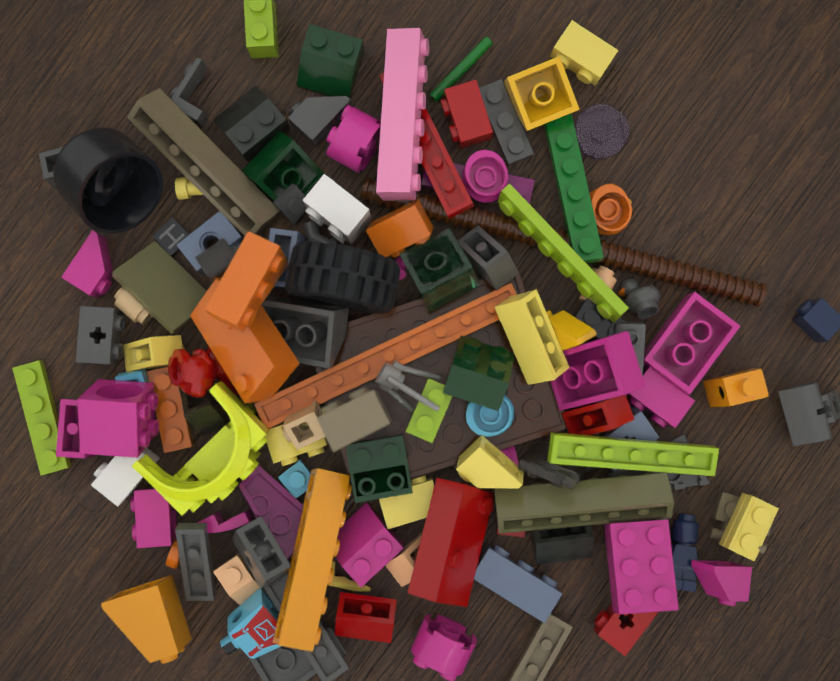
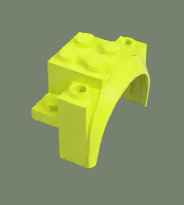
(218, 464)

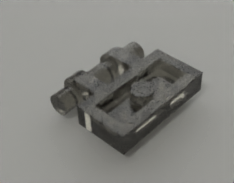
(560, 475)

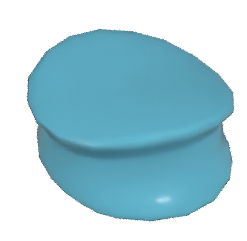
(489, 421)

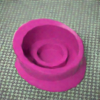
(485, 176)

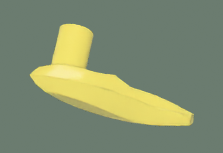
(344, 583)

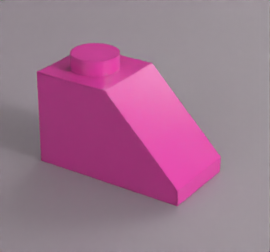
(91, 266)
(724, 580)

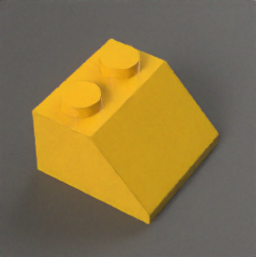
(541, 93)

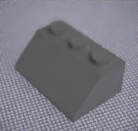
(309, 328)

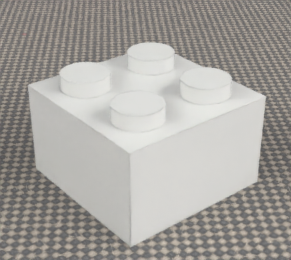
(337, 209)

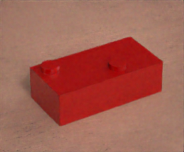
(451, 543)

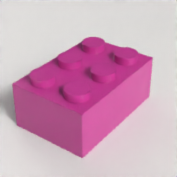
(689, 342)
(598, 372)
(640, 567)

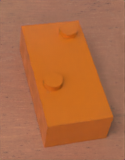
(253, 359)

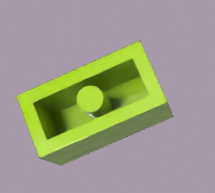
(261, 28)
(425, 420)

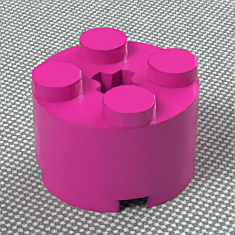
(354, 139)
(443, 646)

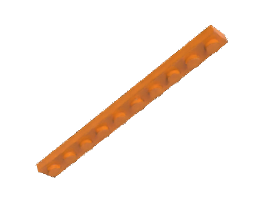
(368, 364)

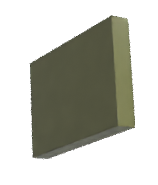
(160, 286)

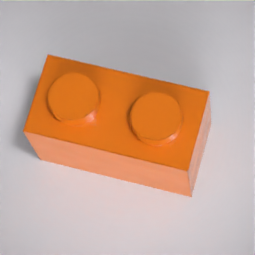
(400, 229)

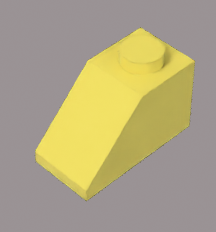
(151, 352)
(488, 467)

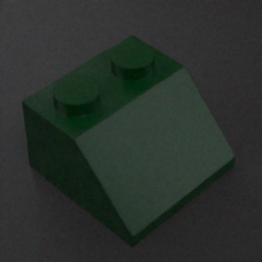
(329, 62)
(280, 165)

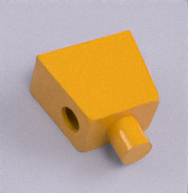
(737, 388)

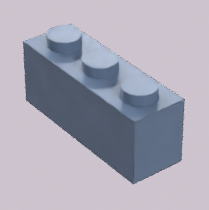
(517, 582)

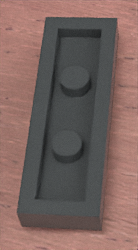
(505, 123)
(196, 561)

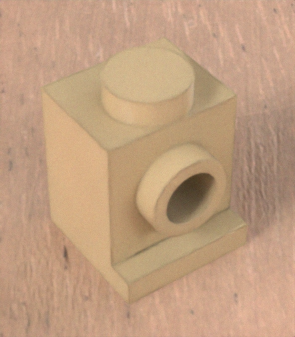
(303, 435)

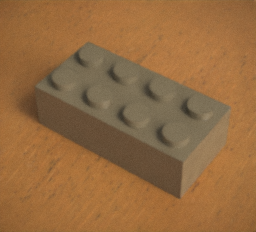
(353, 420)

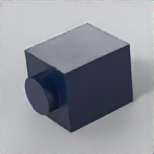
(817, 319)

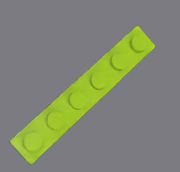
(567, 260)
(632, 454)

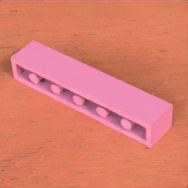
(402, 115)

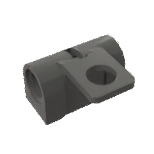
(809, 412)

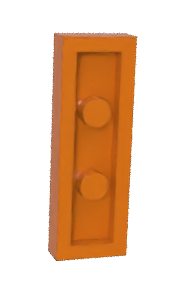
(173, 425)

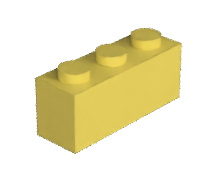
(532, 337)

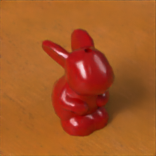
(196, 372)

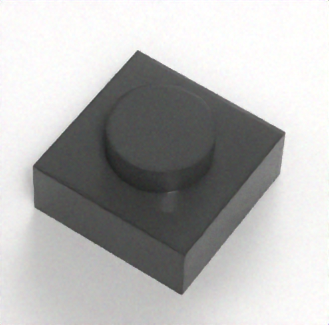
(291, 203)

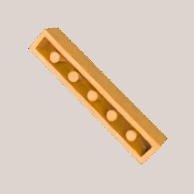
(312, 560)

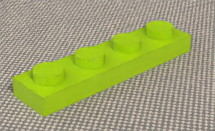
(40, 415)

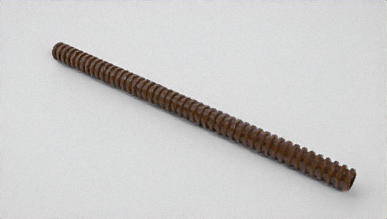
(615, 256)

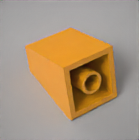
(151, 618)

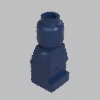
(684, 534)

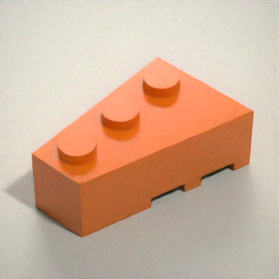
(247, 282)

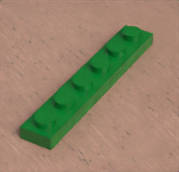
(573, 189)

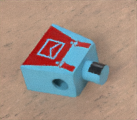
(252, 626)

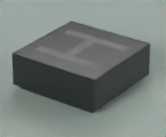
(170, 235)

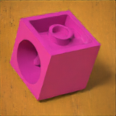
(117, 418)

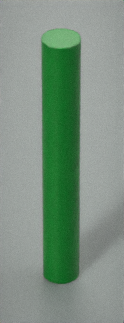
(461, 68)

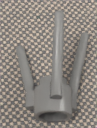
(392, 379)

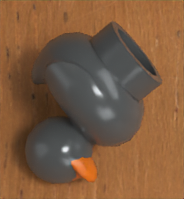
(640, 300)

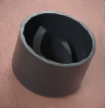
(119, 199)

